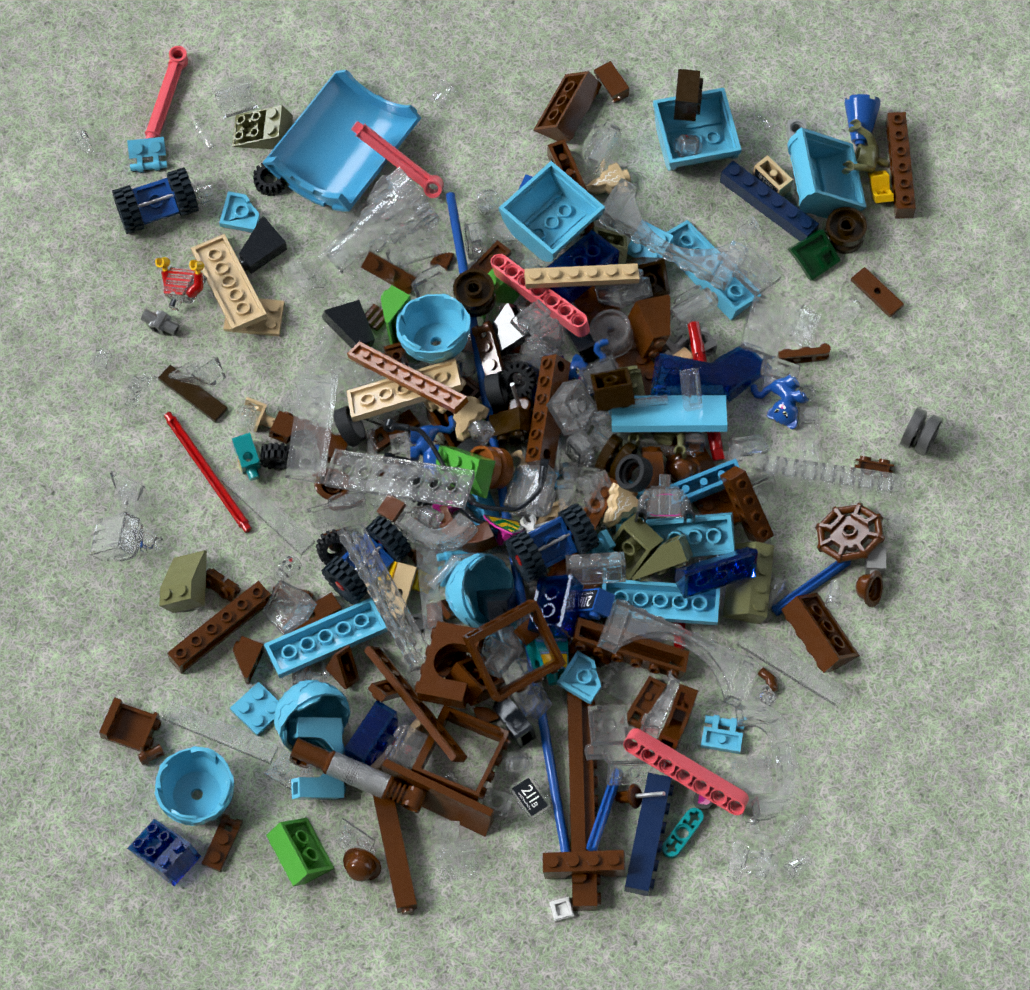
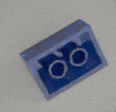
(559, 603)

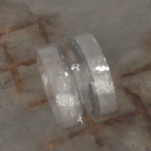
(616, 328)

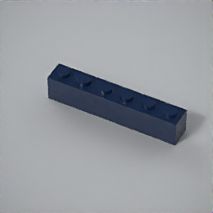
(768, 201)
(647, 835)

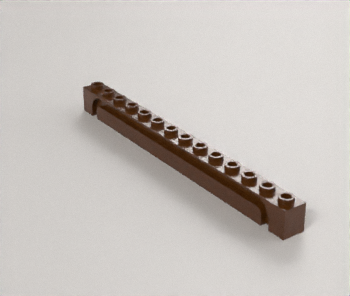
(581, 795)

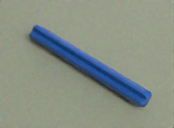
(811, 585)
(601, 818)

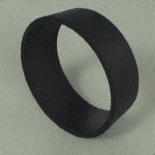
(351, 432)

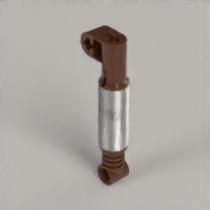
(357, 773)

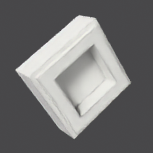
(561, 909)

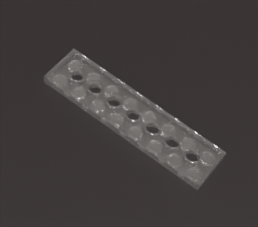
(404, 489)
(384, 593)

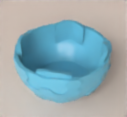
(431, 320)
(473, 575)
(309, 699)
(191, 771)

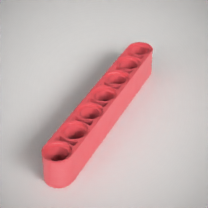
(506, 269)
(695, 774)

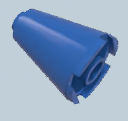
(865, 110)

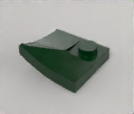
(815, 254)

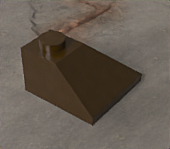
(656, 271)

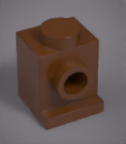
(396, 351)

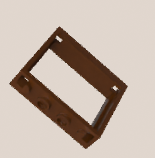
(537, 675)
(473, 724)

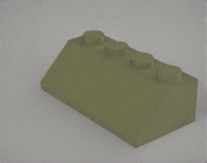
(750, 598)

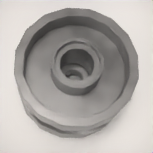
(920, 431)

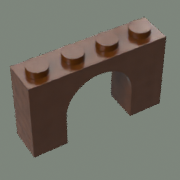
(434, 688)

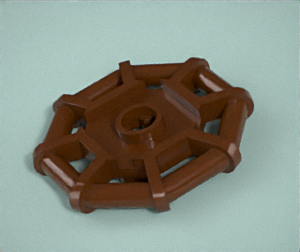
(852, 541)

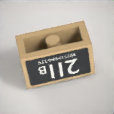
(773, 176)

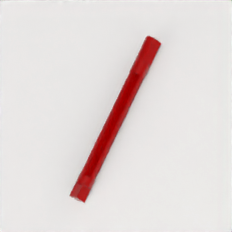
(698, 353)

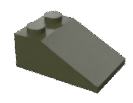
(637, 542)
(184, 583)

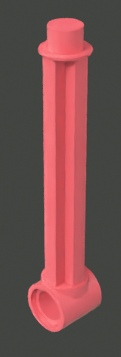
(167, 91)
(399, 159)

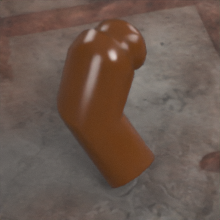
(770, 679)

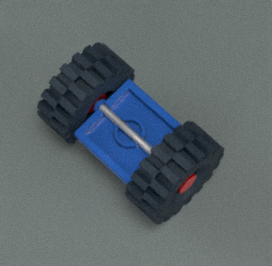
(155, 200)
(551, 542)
(342, 572)

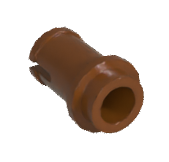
(150, 754)

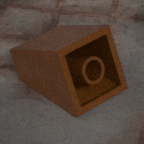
(650, 325)

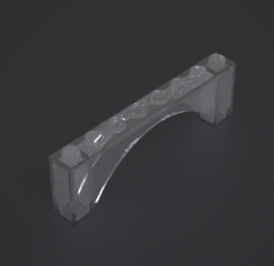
(713, 265)
(731, 669)

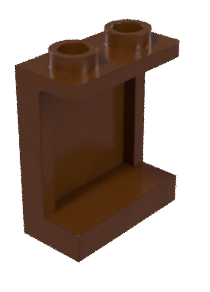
(129, 726)

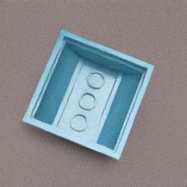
(712, 127)
(819, 175)
(549, 212)

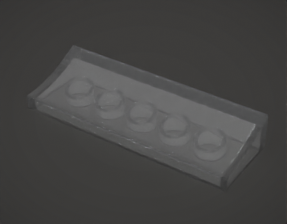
(312, 427)

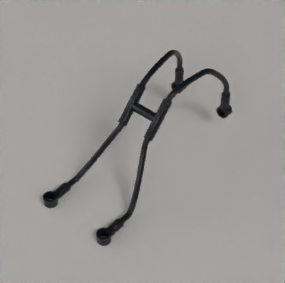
(390, 425)

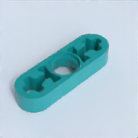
(678, 848)

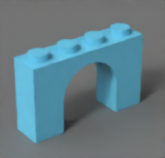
(328, 734)

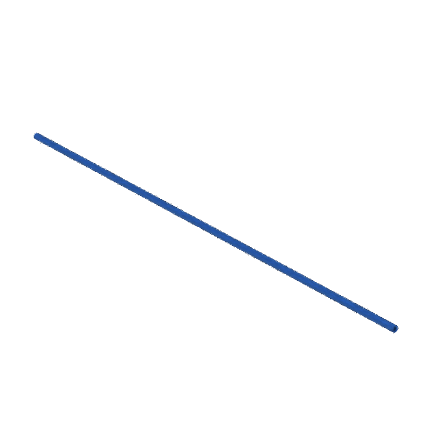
(518, 580)

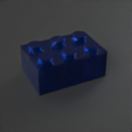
(372, 734)

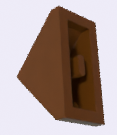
(343, 668)

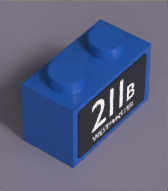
(595, 604)

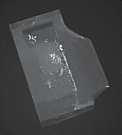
(775, 368)

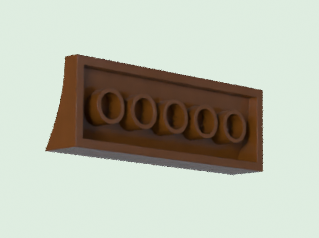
(444, 800)

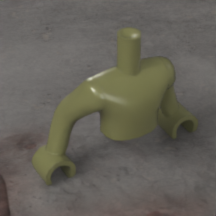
(866, 156)
(664, 438)

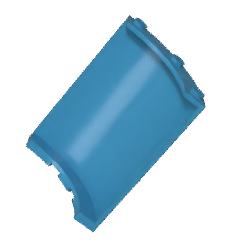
(321, 151)

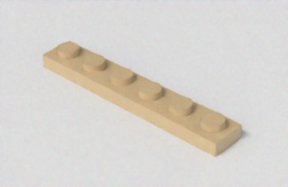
(581, 276)

